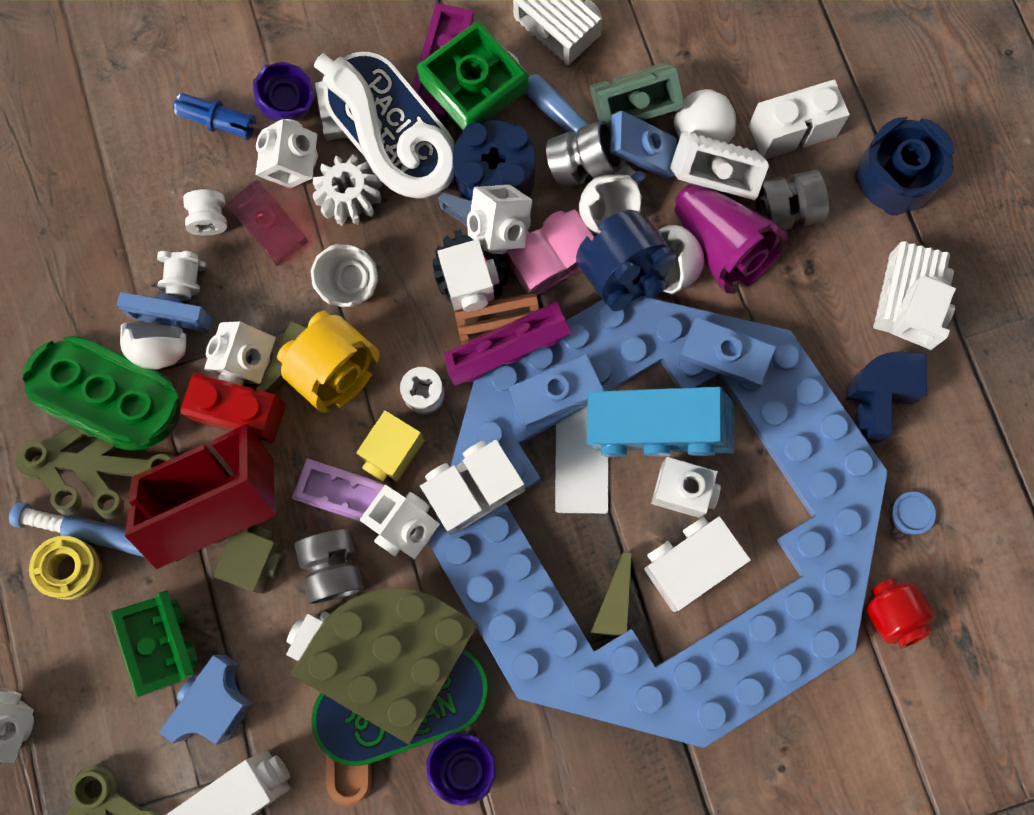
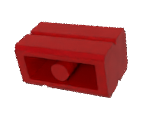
(232, 406)

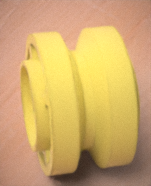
(47, 558)

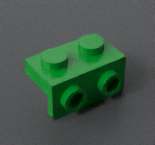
(153, 644)

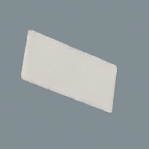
(580, 469)

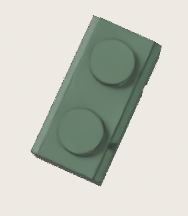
(639, 93)

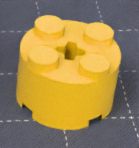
(328, 361)

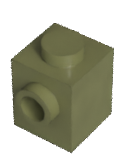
(250, 559)

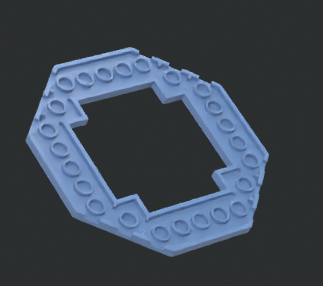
(749, 658)

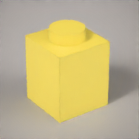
(389, 447)

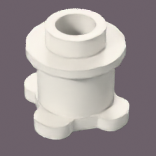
(180, 273)

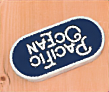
(396, 108)

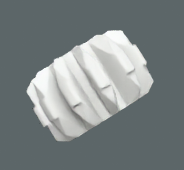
(346, 190)

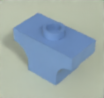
(208, 704)

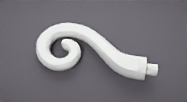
(354, 90)

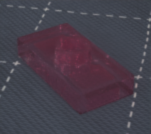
(267, 222)

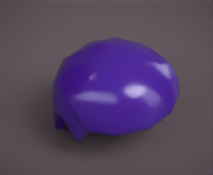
(283, 91)
(461, 769)

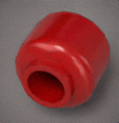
(900, 613)

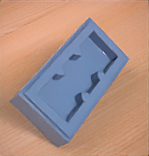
(642, 144)
(165, 311)
(727, 352)
(555, 390)

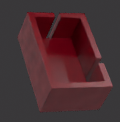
(197, 502)

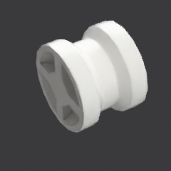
(205, 212)
(427, 398)

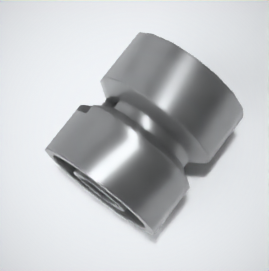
(577, 157)
(798, 201)
(329, 566)

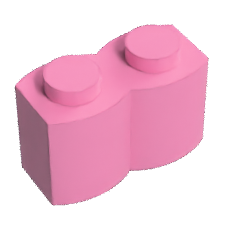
(549, 252)

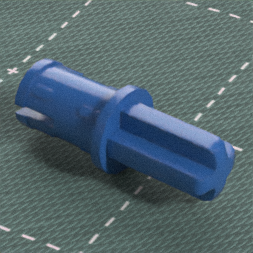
(214, 115)

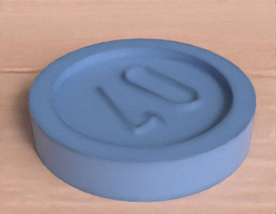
(913, 513)

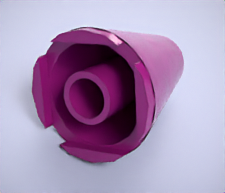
(734, 239)

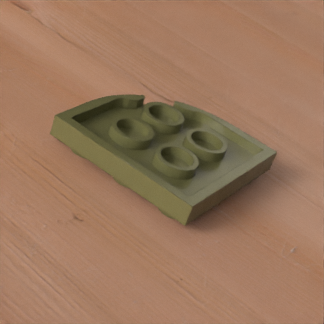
(386, 656)

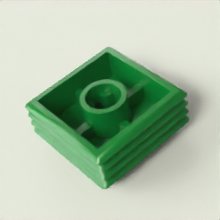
(477, 55)

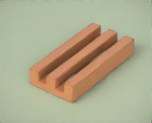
(497, 322)

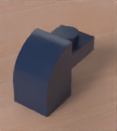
(884, 381)

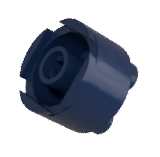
(493, 146)
(905, 165)
(626, 259)

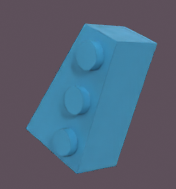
(661, 421)

